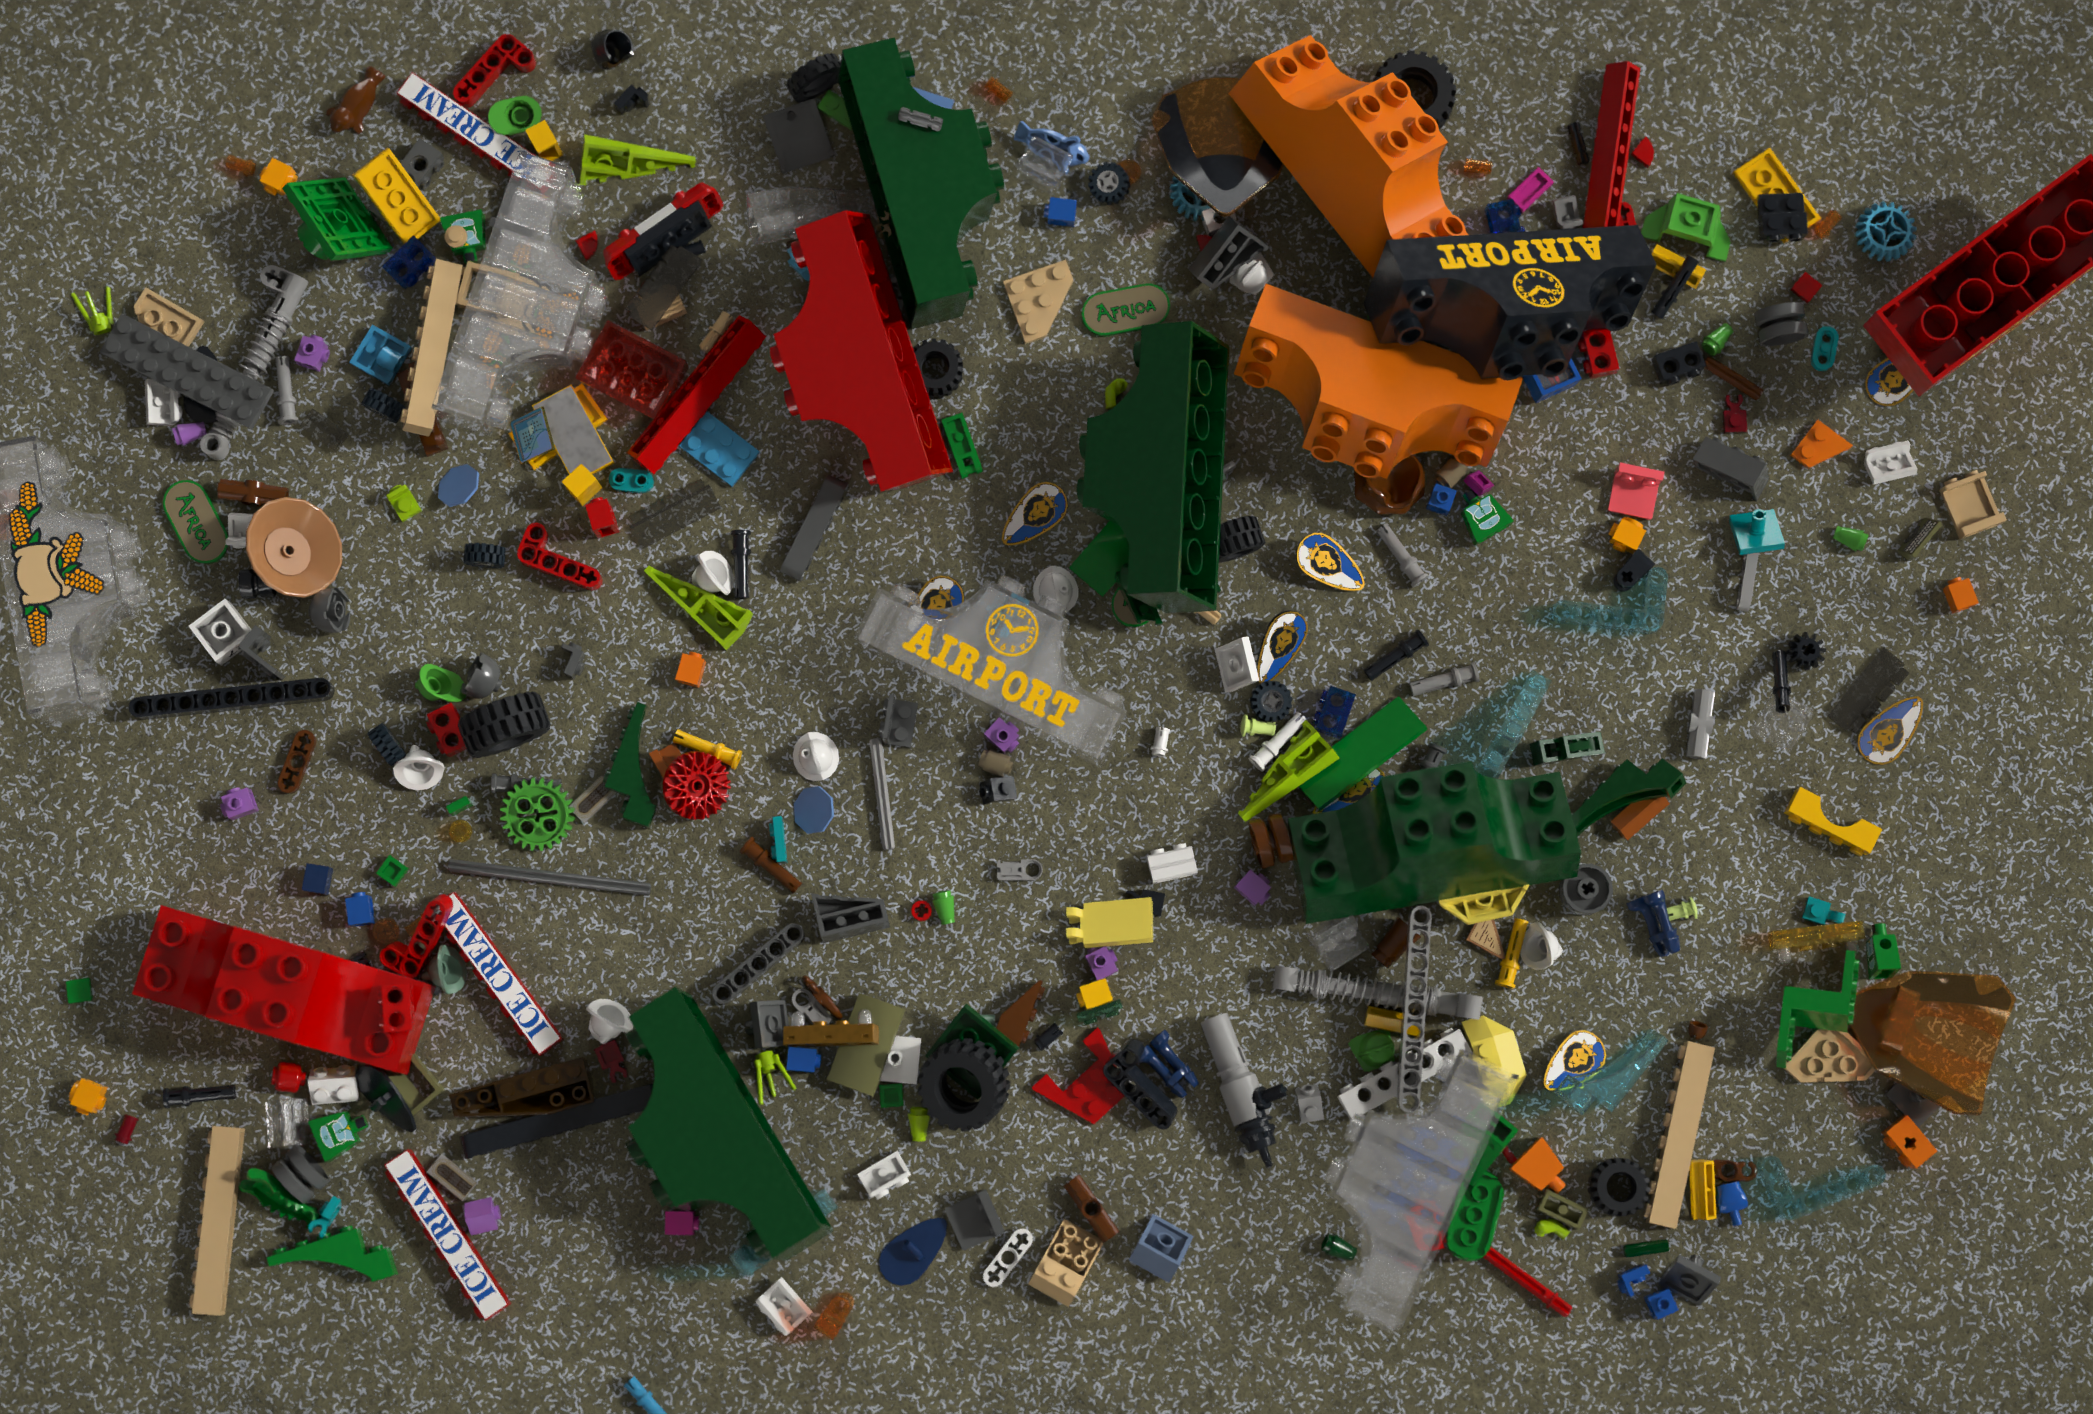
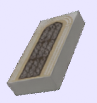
(592, 800)
(452, 1177)

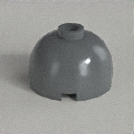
(329, 609)
(482, 677)

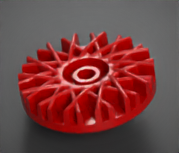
(709, 789)

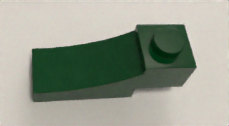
(1566, 748)

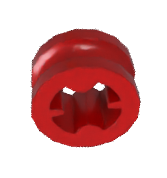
(917, 905)

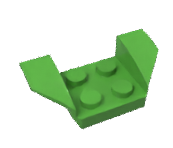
(1692, 221)

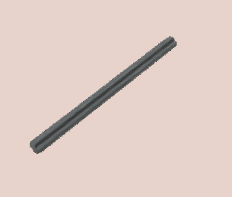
(549, 877)

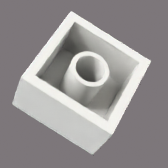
(221, 631)

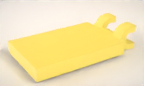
(1112, 923)

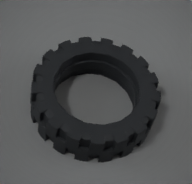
(814, 77)

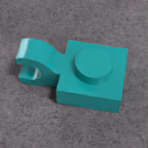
(1818, 912)
(329, 1212)

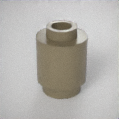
(1450, 473)
(995, 763)

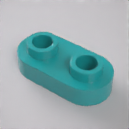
(1824, 349)
(630, 480)

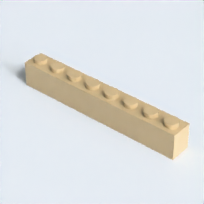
(432, 346)
(1679, 1135)
(217, 1220)

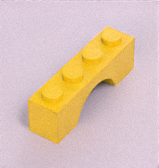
(1806, 808)

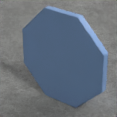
(458, 485)
(813, 810)

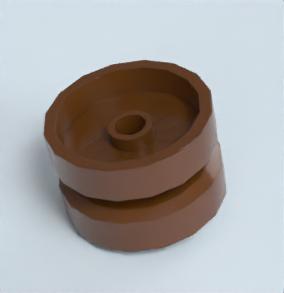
(1270, 840)

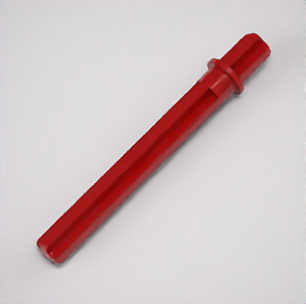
(1544, 1294)

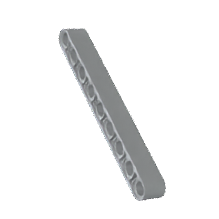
(1416, 1020)

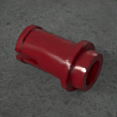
(126, 1129)

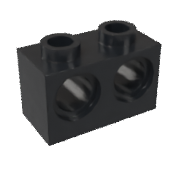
(1676, 358)

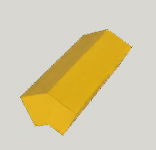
(1670, 263)
(1387, 1020)
(1702, 1189)

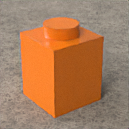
(1960, 594)
(691, 669)

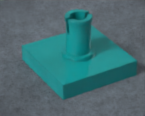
(1756, 531)

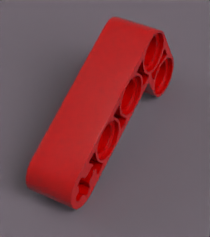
(490, 73)
(561, 562)
(422, 934)

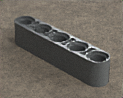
(813, 527)
(747, 966)

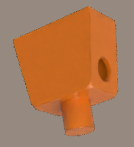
(1539, 1167)

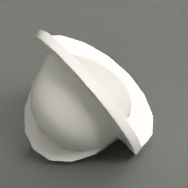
(713, 573)
(1057, 585)
(815, 756)
(418, 769)
(1539, 947)
(608, 1020)

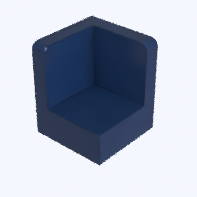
(317, 879)

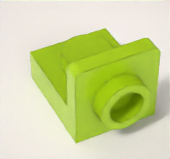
(403, 502)

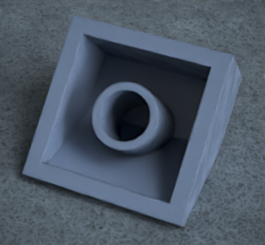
(1161, 1248)

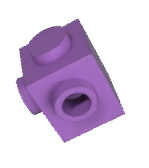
(312, 352)
(1003, 735)
(238, 803)
(1254, 887)
(1101, 962)
(481, 1216)

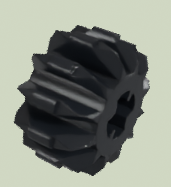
(1815, 651)

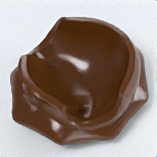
(1397, 492)

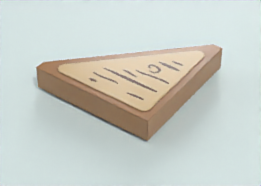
(1486, 937)

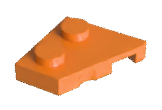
(1819, 445)

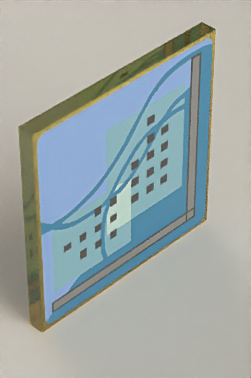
(532, 435)

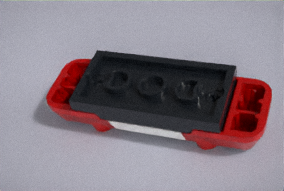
(672, 225)

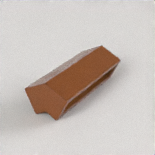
(1637, 816)

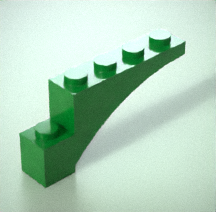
(342, 1249)

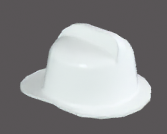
(1252, 276)

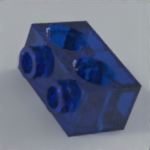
(1500, 225)
(406, 259)
(1339, 714)

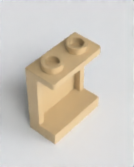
(1971, 504)

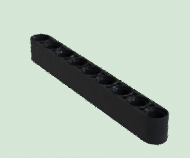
(221, 698)
(542, 1126)

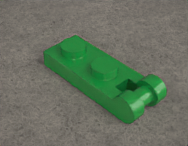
(961, 444)

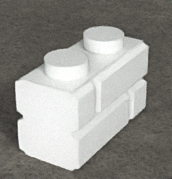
(1171, 864)

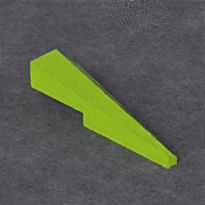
(610, 158)
(715, 615)
(1300, 762)

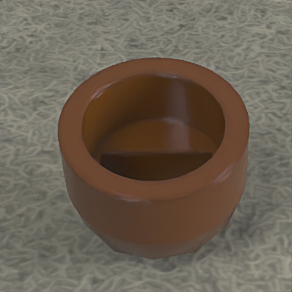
(1697, 1028)

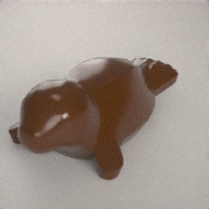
(355, 103)

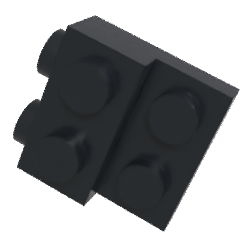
(1782, 217)

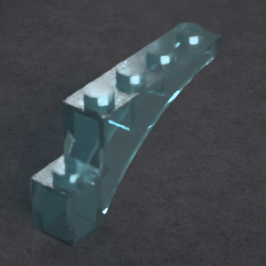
(1513, 725)
(1613, 1081)

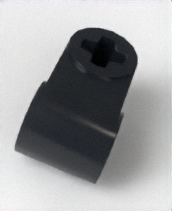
(1635, 568)

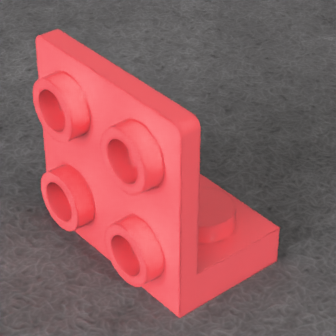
(1634, 491)

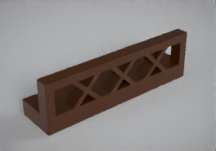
(436, 441)

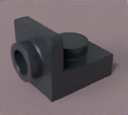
(627, 100)

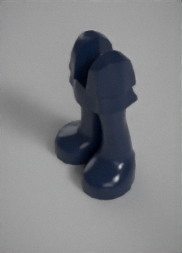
(1664, 939)
(1161, 1044)

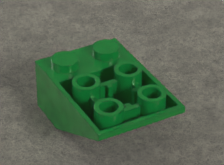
(1501, 1137)

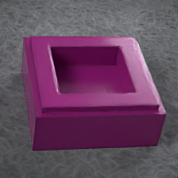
(1478, 483)

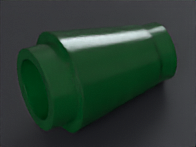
(1338, 1247)

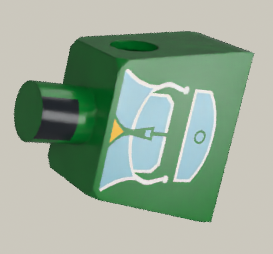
(474, 225)
(1484, 517)
(1882, 953)
(337, 1133)

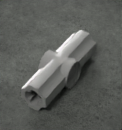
(1700, 724)

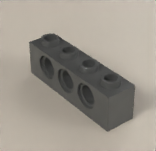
(420, 153)

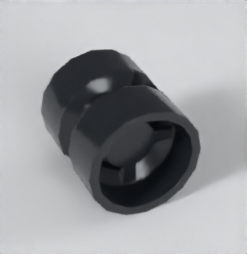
(251, 585)

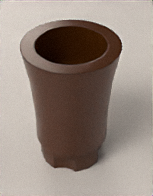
(1393, 943)

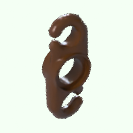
(822, 997)
(1738, 1166)

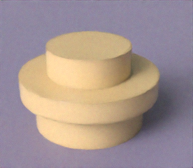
(456, 236)

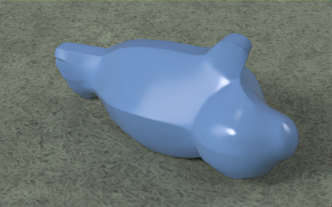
(1068, 144)

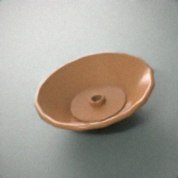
(310, 539)

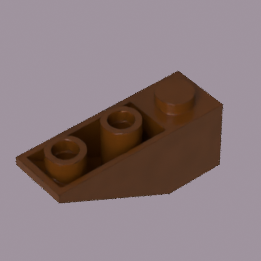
(1016, 1017)

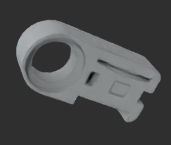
(1017, 871)
(813, 1010)

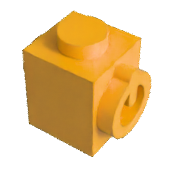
(276, 176)
(1626, 535)
(87, 1096)

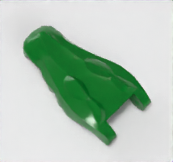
(274, 1195)

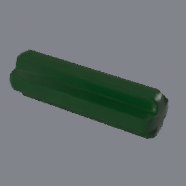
(1646, 1248)

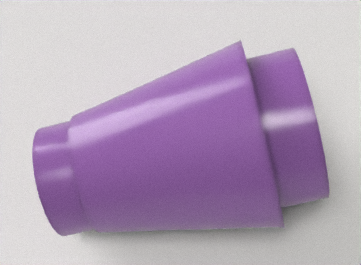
(188, 432)

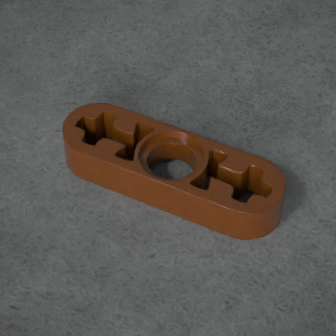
(292, 753)

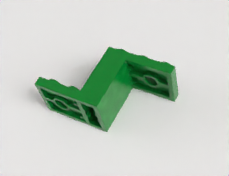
(1817, 1009)

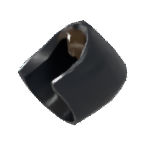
(604, 44)

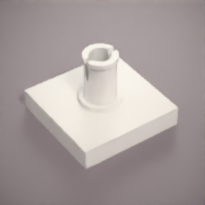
(1237, 664)
(903, 1061)

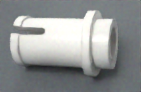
(1160, 742)

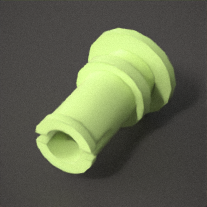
(1256, 727)
(1683, 910)

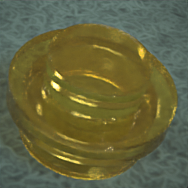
(460, 831)

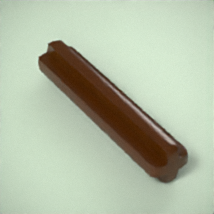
(1733, 378)

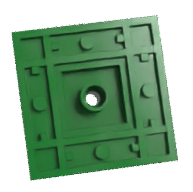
(335, 220)

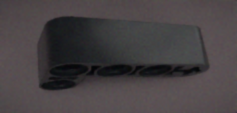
(1161, 1109)

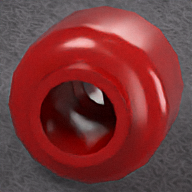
(288, 1077)

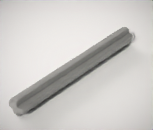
(882, 794)

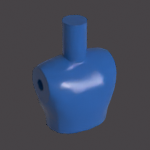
(1731, 1199)

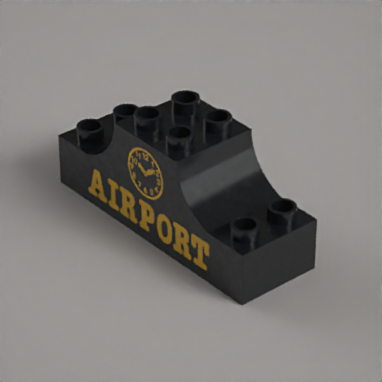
(1510, 297)

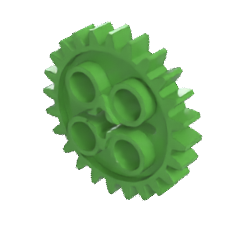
(533, 793)

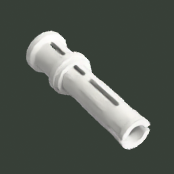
(1271, 748)

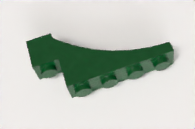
(626, 775)
(1627, 786)

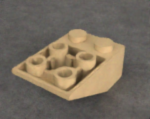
(1066, 1262)

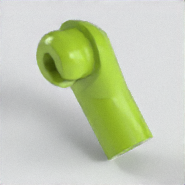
(1113, 390)
(1551, 1226)

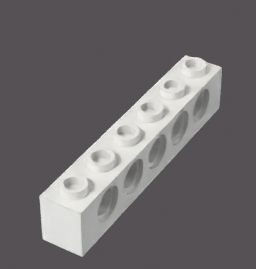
(1349, 1096)

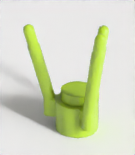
(100, 323)
(766, 1062)

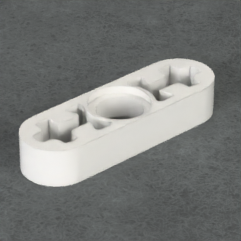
(992, 1267)

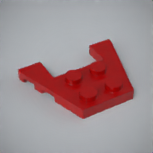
(1090, 1093)

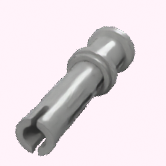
(286, 400)
(1407, 563)
(1454, 677)

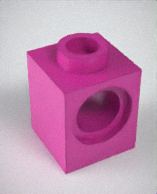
(681, 1222)

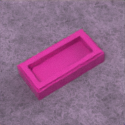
(1531, 189)

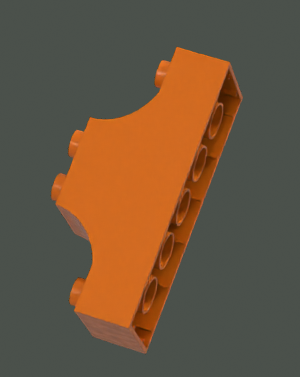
(1351, 146)
(1369, 398)

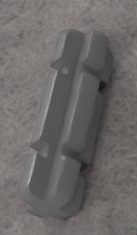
(920, 119)

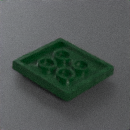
(975, 1027)

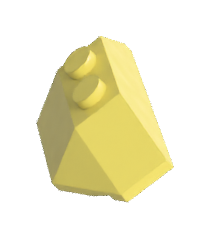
(1485, 905)
(1497, 1045)

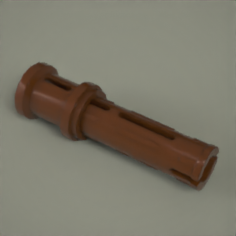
(762, 858)

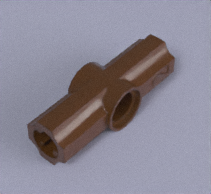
(250, 491)
(1100, 1221)

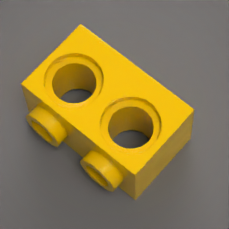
(1094, 994)

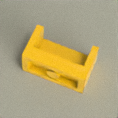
(544, 141)
(581, 484)

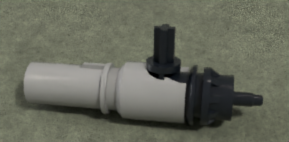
(1240, 1088)

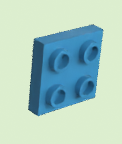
(380, 355)

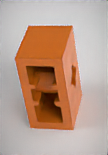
(1920, 1149)

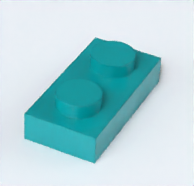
(779, 849)

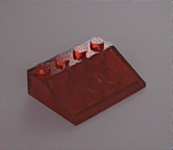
(632, 370)

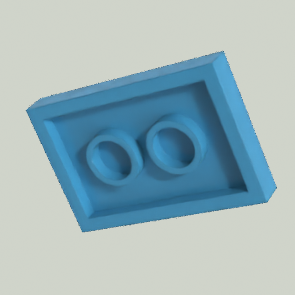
(719, 449)

